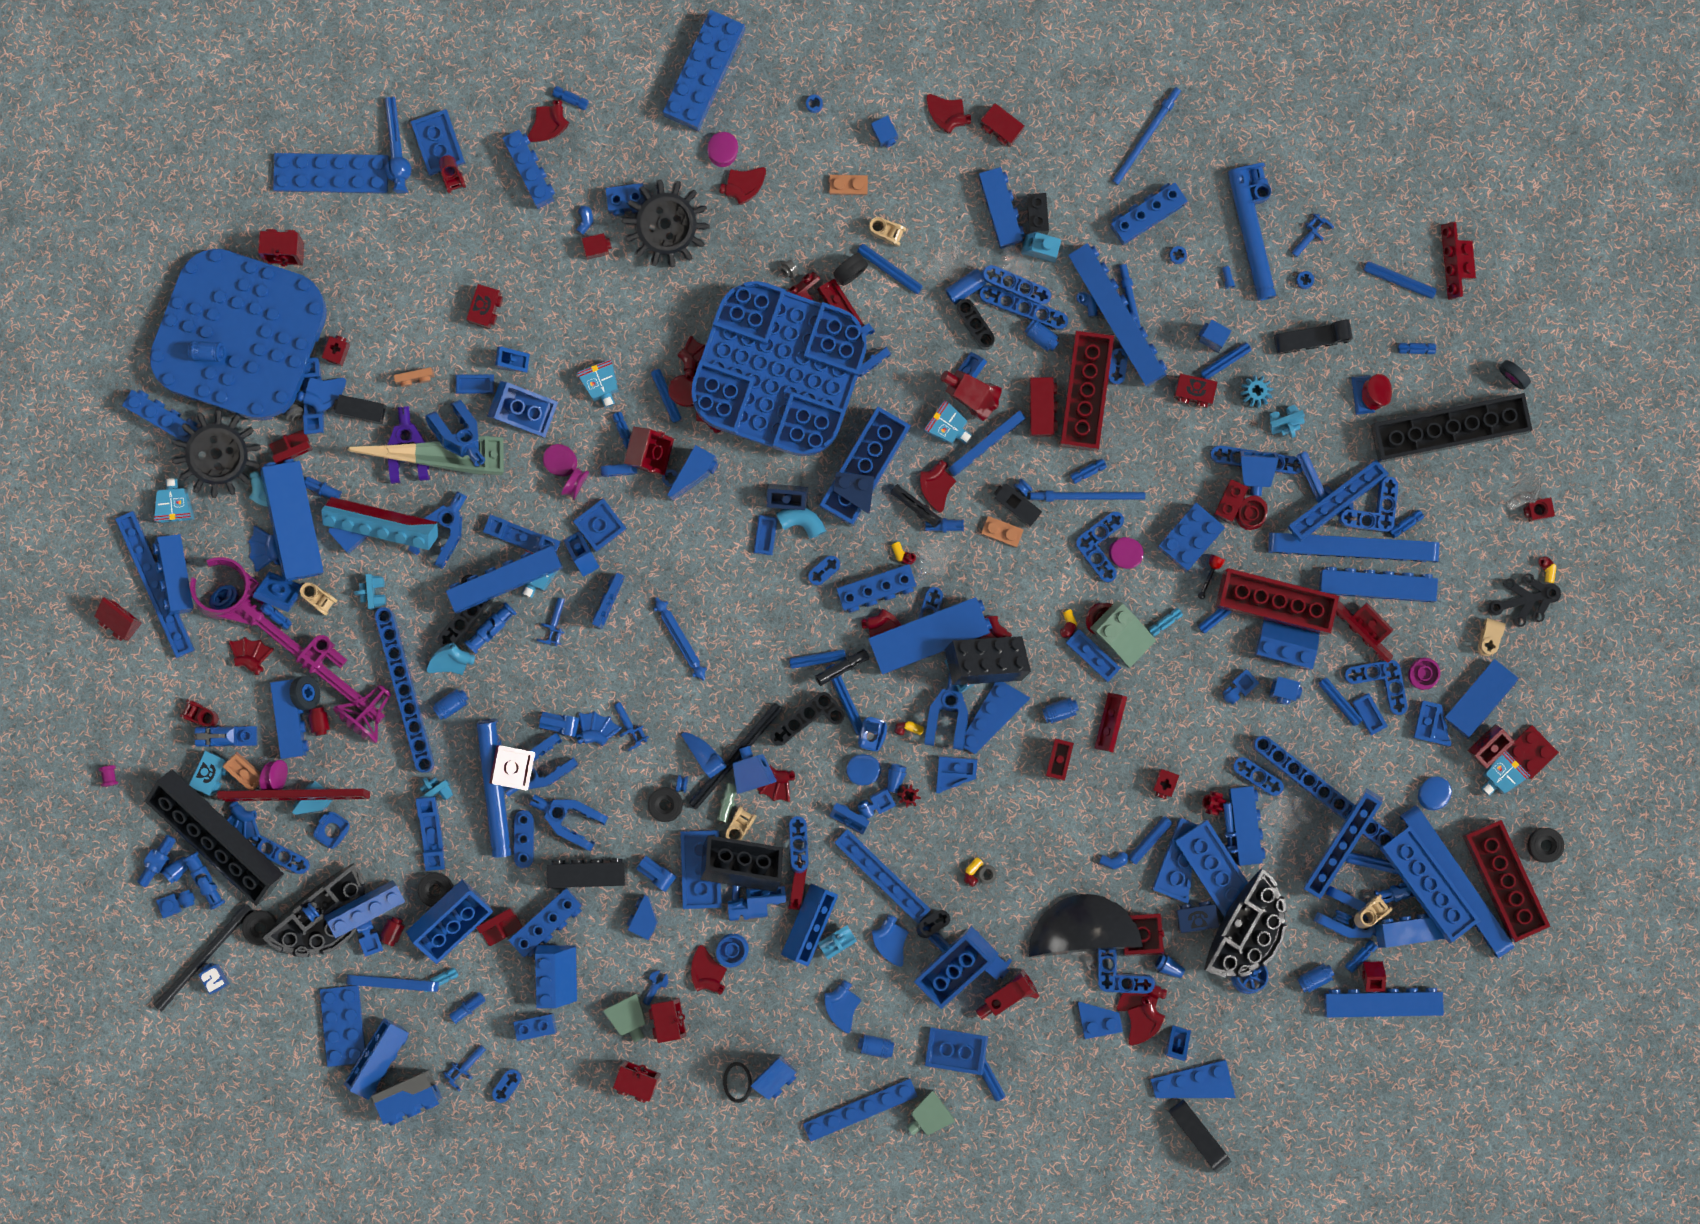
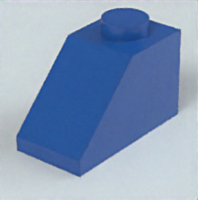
(581, 553)

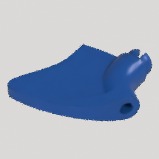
(322, 393)
(890, 940)
(841, 1005)

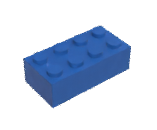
(449, 921)
(956, 967)

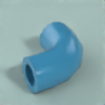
(803, 518)

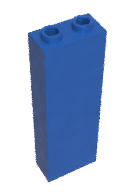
(291, 520)
(929, 635)

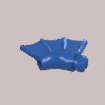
(262, 549)
(596, 728)
(243, 820)

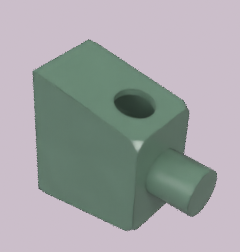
(628, 1017)
(930, 1115)

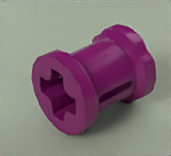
(108, 776)

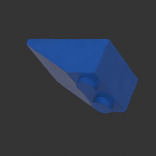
(522, 408)
(696, 469)
(773, 1078)

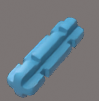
(1165, 622)
(444, 977)

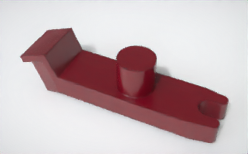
(797, 889)

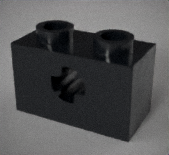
(1037, 213)

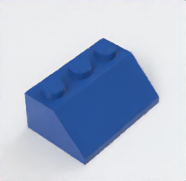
(1287, 645)
(555, 975)

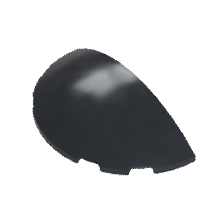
(1082, 925)
(1249, 930)
(302, 937)

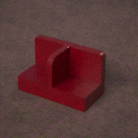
(290, 447)
(500, 927)

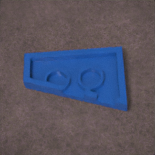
(608, 600)

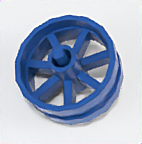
(1240, 986)

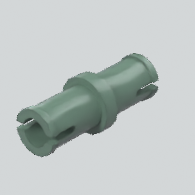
(727, 803)

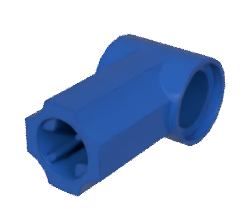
(563, 724)
(659, 875)

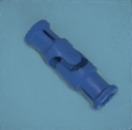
(481, 635)
(208, 888)
(1395, 893)

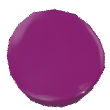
(722, 149)
(560, 460)
(575, 483)
(1126, 552)
(1424, 673)
(273, 775)

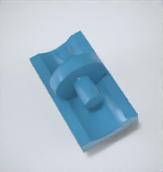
(1287, 424)
(371, 583)
(443, 788)
(837, 942)

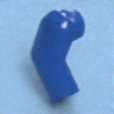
(1088, 301)

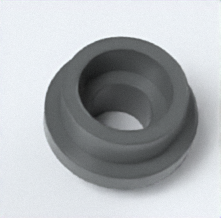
(789, 269)
(293, 413)
(991, 869)

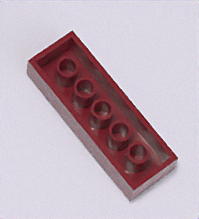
(1086, 391)
(1277, 601)
(1506, 881)

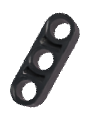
(973, 315)

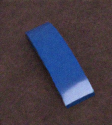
(312, 421)
(518, 535)
(431, 833)

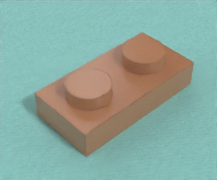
(848, 184)
(407, 378)
(1002, 531)
(242, 771)

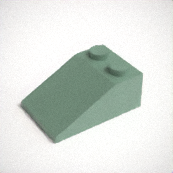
(1123, 633)

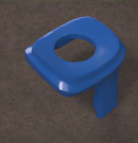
(874, 726)
(319, 832)

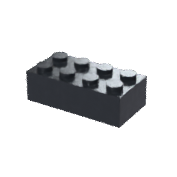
(987, 660)
(741, 863)
(587, 875)

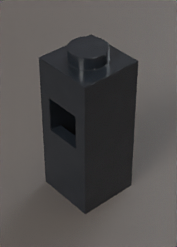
(360, 409)
(1017, 505)

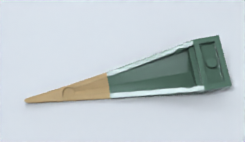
(437, 456)

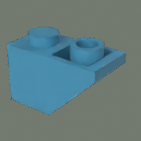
(310, 806)

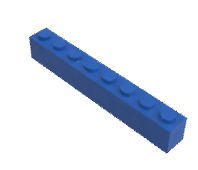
(1118, 315)

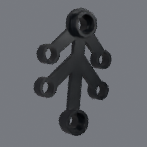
(1527, 599)

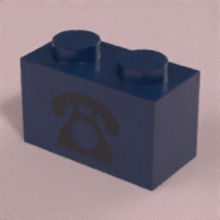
(787, 497)
(1197, 918)

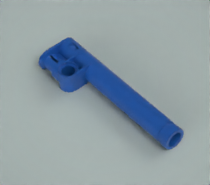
(1244, 186)
(493, 793)

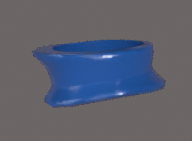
(863, 769)
(1434, 793)
(732, 950)

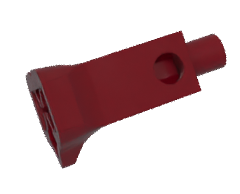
(974, 394)
(1008, 994)

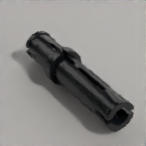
(922, 511)
(845, 665)

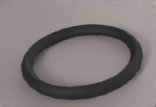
(725, 1082)

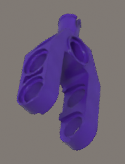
(396, 439)

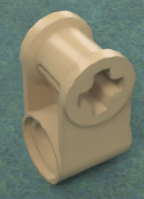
(888, 231)
(319, 598)
(1491, 634)
(740, 823)
(1374, 910)

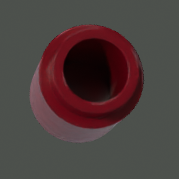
(318, 721)
(392, 931)

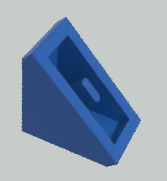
(512, 360)
(347, 539)
(1178, 1043)

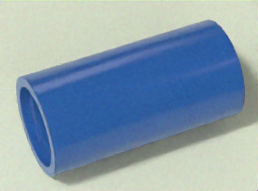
(965, 286)

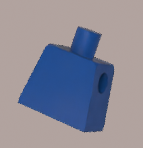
(1258, 470)
(752, 771)

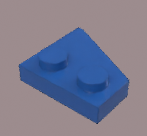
(1431, 724)
(954, 772)
(1098, 1021)

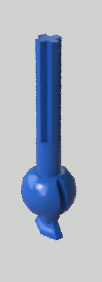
(397, 168)

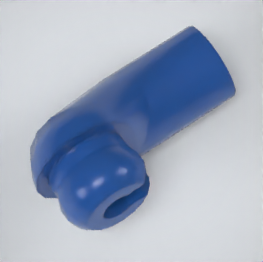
(587, 219)
(1116, 862)

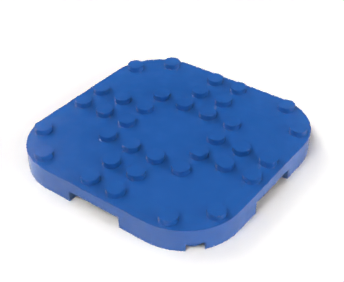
(260, 317)
(778, 368)

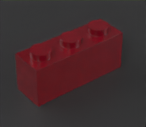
(1043, 407)

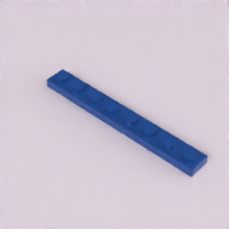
(146, 566)

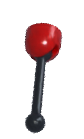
(1215, 563)

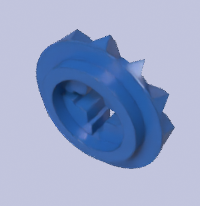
(223, 592)

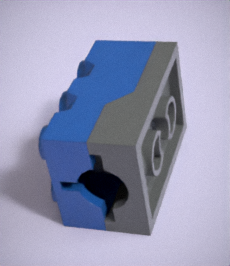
(407, 1098)

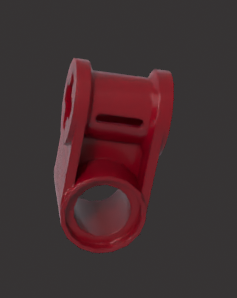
(451, 176)
(196, 713)

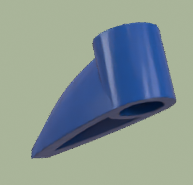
(704, 754)

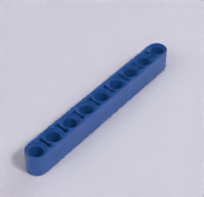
(1354, 546)
(398, 682)
(1314, 788)
(1488, 925)

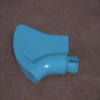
(450, 659)

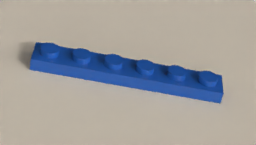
(1338, 500)
(882, 876)
(860, 1110)

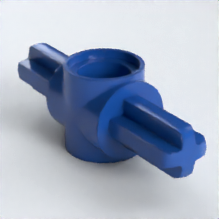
(156, 860)

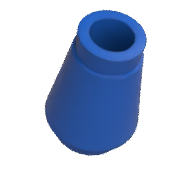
(895, 777)
(175, 870)
(1168, 966)

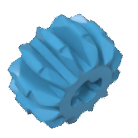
(1250, 386)

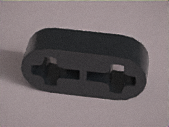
(935, 927)

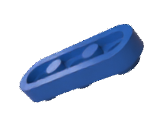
(524, 848)

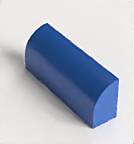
(1481, 699)

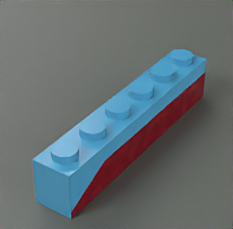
(379, 523)

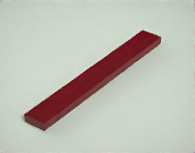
(293, 795)

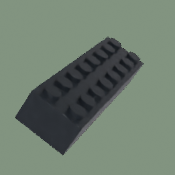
(1451, 427)
(214, 837)

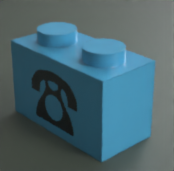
(209, 774)

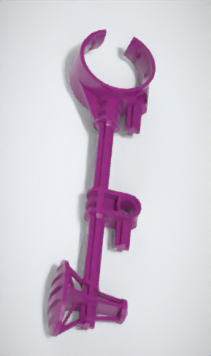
(309, 656)

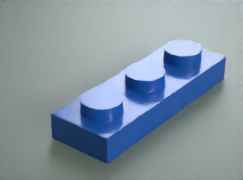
(1093, 655)

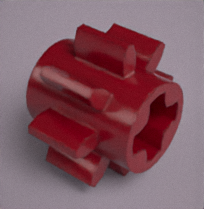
(908, 801)
(1213, 803)

